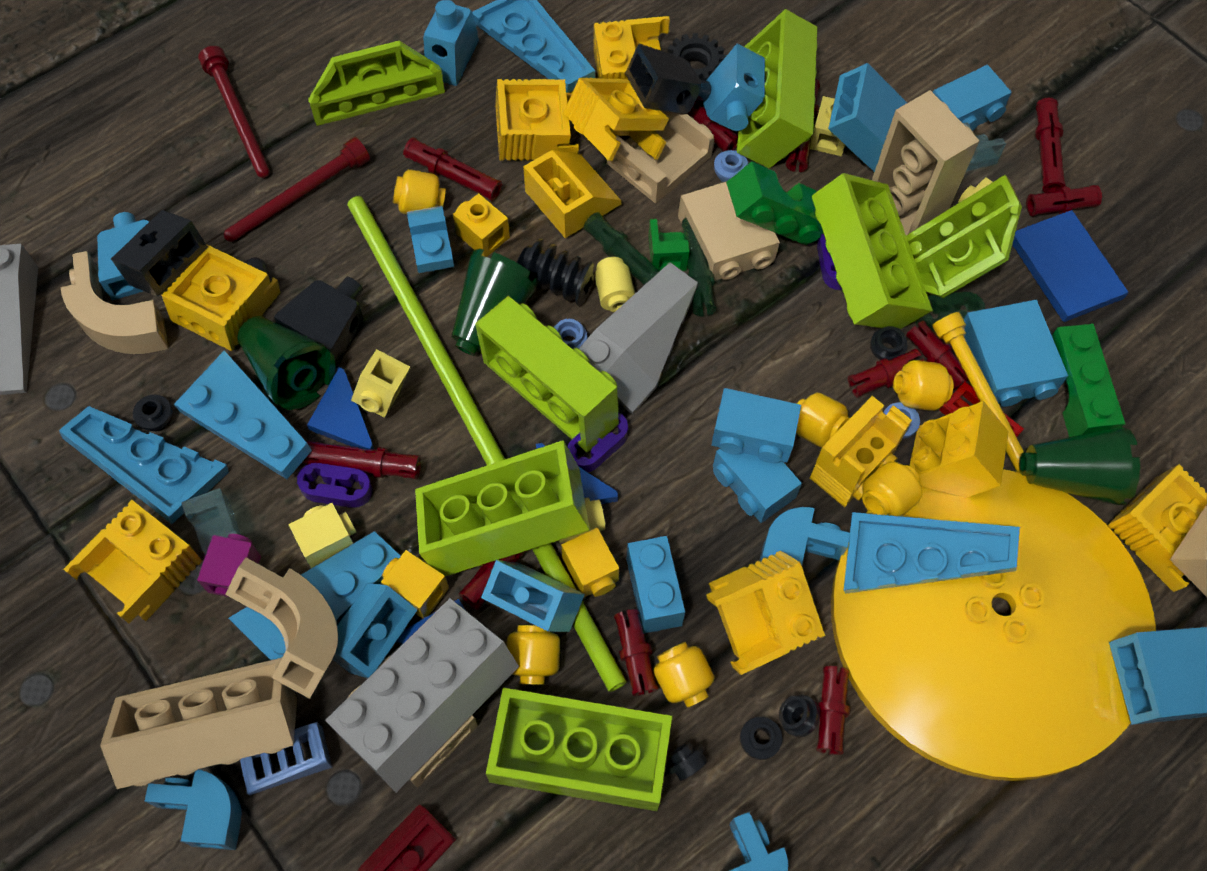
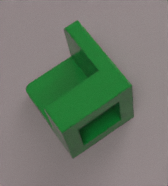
(667, 248)

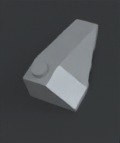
(17, 308)
(641, 335)

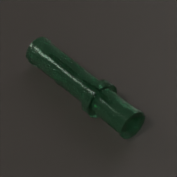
(616, 245)
(699, 271)

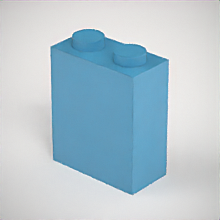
(864, 112)
(1015, 352)
(1163, 674)

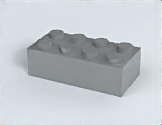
(423, 693)

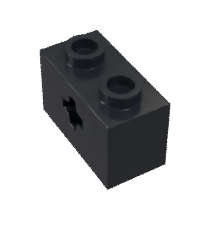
(159, 252)

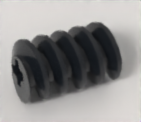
(557, 273)

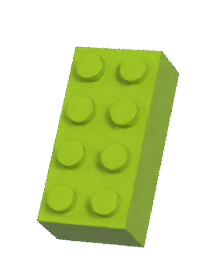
(787, 109)
(870, 253)
(548, 372)
(501, 509)
(579, 749)

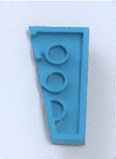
(535, 38)
(242, 415)
(143, 462)
(913, 551)
(337, 579)

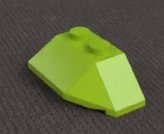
(373, 81)
(967, 239)

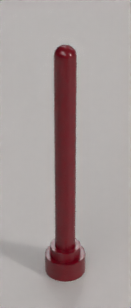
(215, 64)
(351, 155)

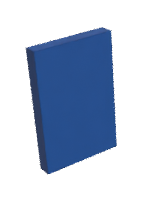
(1068, 266)

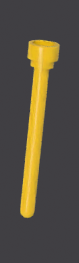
(952, 331)

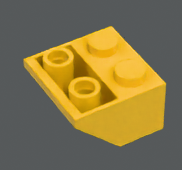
(567, 190)
(961, 451)

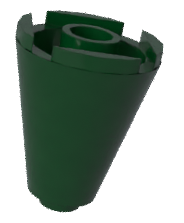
(485, 286)
(286, 362)
(1086, 465)

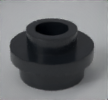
(891, 336)
(157, 420)
(790, 713)
(757, 750)
(687, 760)

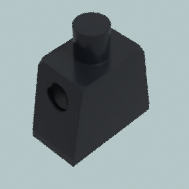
(665, 81)
(326, 315)

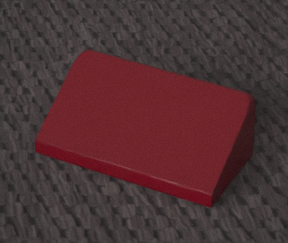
(412, 845)

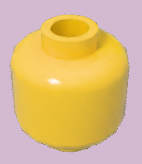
(417, 191)
(923, 385)
(820, 418)
(892, 490)
(535, 653)
(684, 674)

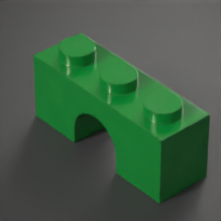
(763, 202)
(1092, 396)

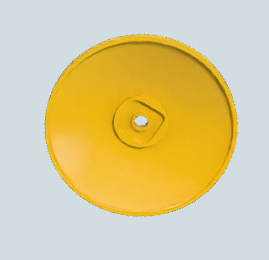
(994, 689)

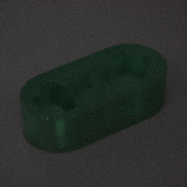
(952, 304)

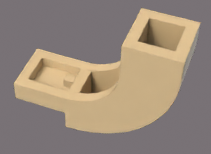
(121, 328)
(300, 616)

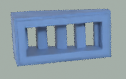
(319, 762)

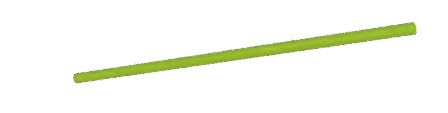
(476, 425)

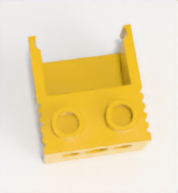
(617, 42)
(612, 108)
(532, 118)
(219, 296)
(859, 450)
(1160, 520)
(136, 561)
(766, 610)

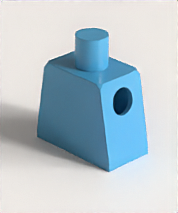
(452, 32)
(736, 88)
(109, 244)

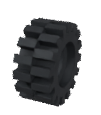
(700, 51)

